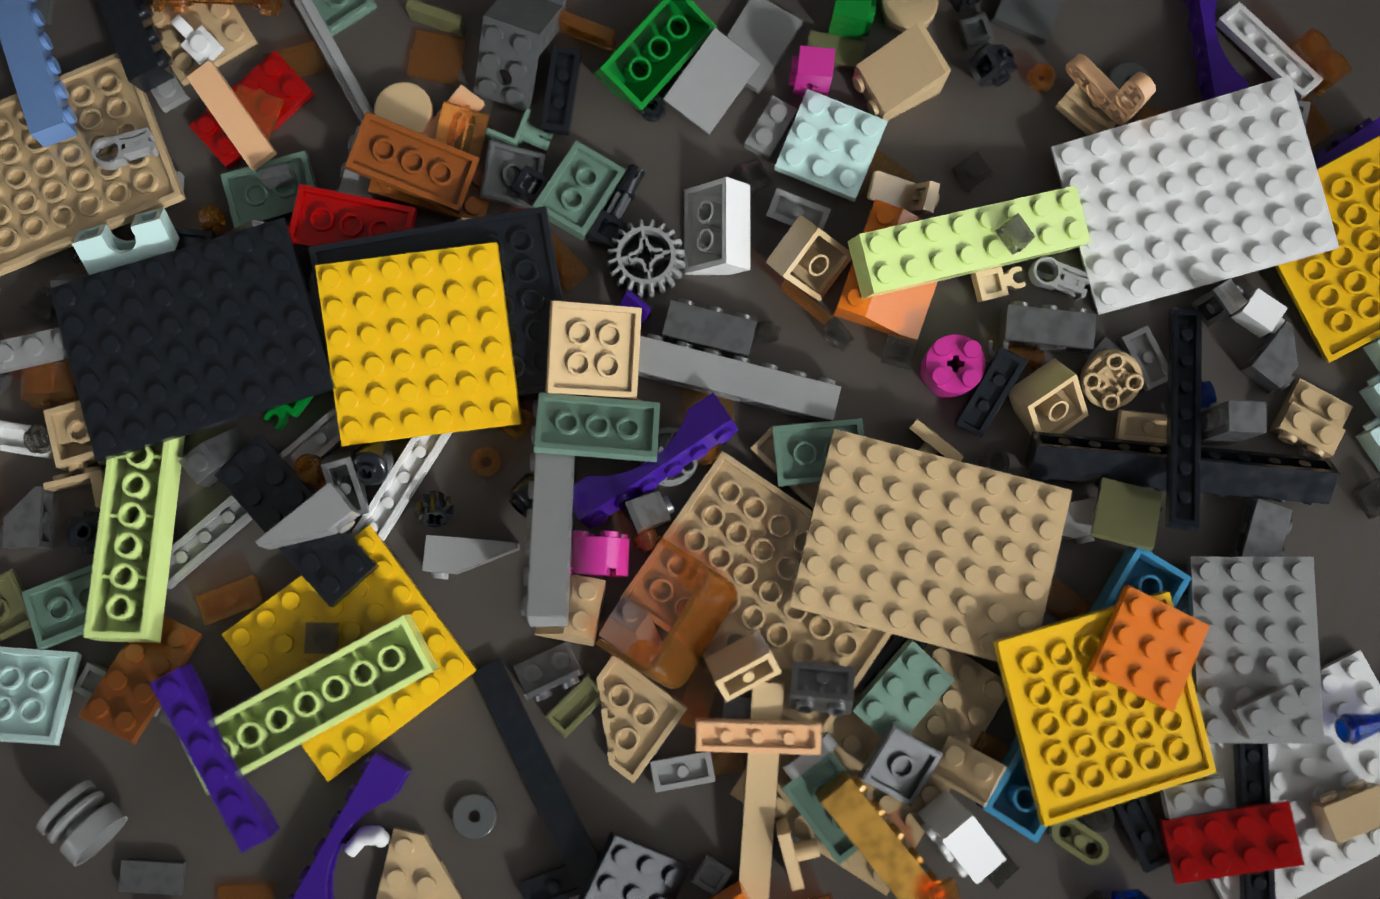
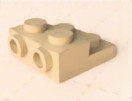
(1311, 420)
(69, 438)

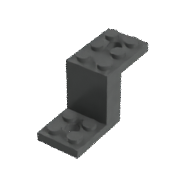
(512, 40)

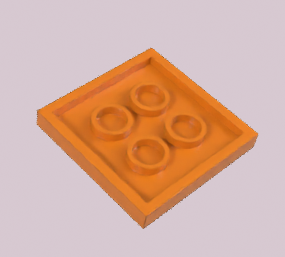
(1148, 648)

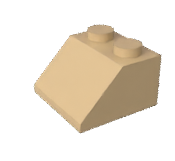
(809, 258)
(1049, 399)
(584, 612)

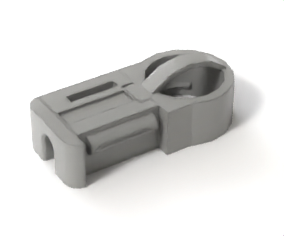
(130, 147)
(1064, 278)

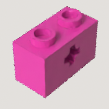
(812, 70)

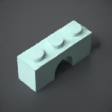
(104, 251)

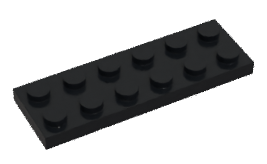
(269, 493)

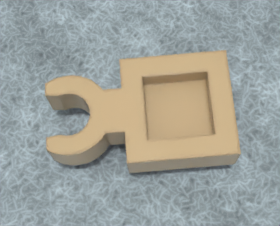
(994, 283)

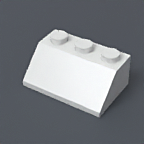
(717, 228)

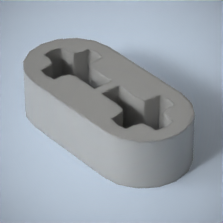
(801, 763)

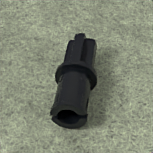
(625, 191)

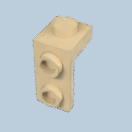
(911, 196)
(90, 475)

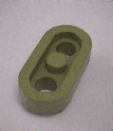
(1077, 839)

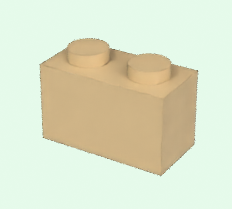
(742, 666)
(1348, 812)

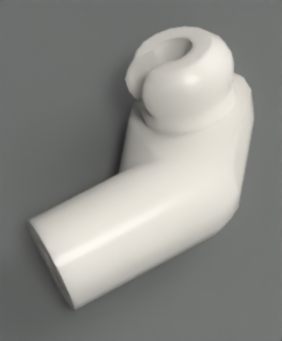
(367, 835)

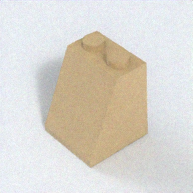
(901, 73)

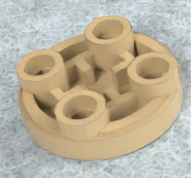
(906, 13)
(405, 105)
(1111, 379)

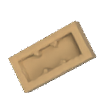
(933, 442)
(795, 852)

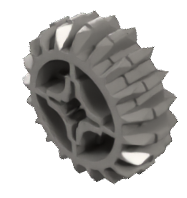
(656, 255)

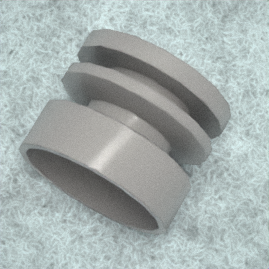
(80, 821)

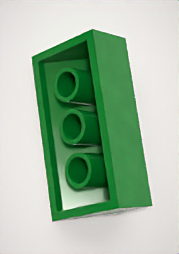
(655, 51)

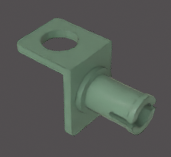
(525, 133)

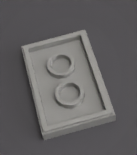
(765, 35)
(711, 81)

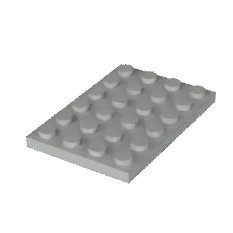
(1256, 641)

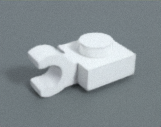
(198, 42)

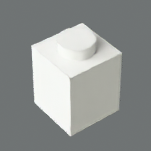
(1260, 314)

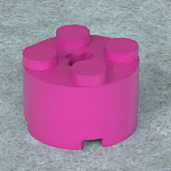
(964, 354)
(599, 555)

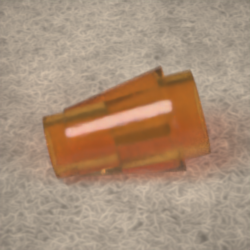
(308, 470)

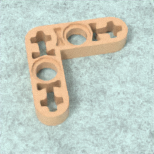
(1116, 103)

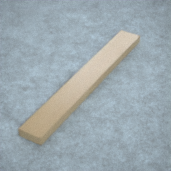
(760, 798)

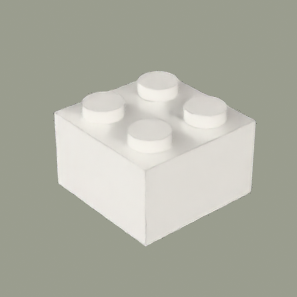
(960, 837)

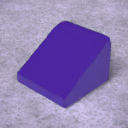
(632, 300)

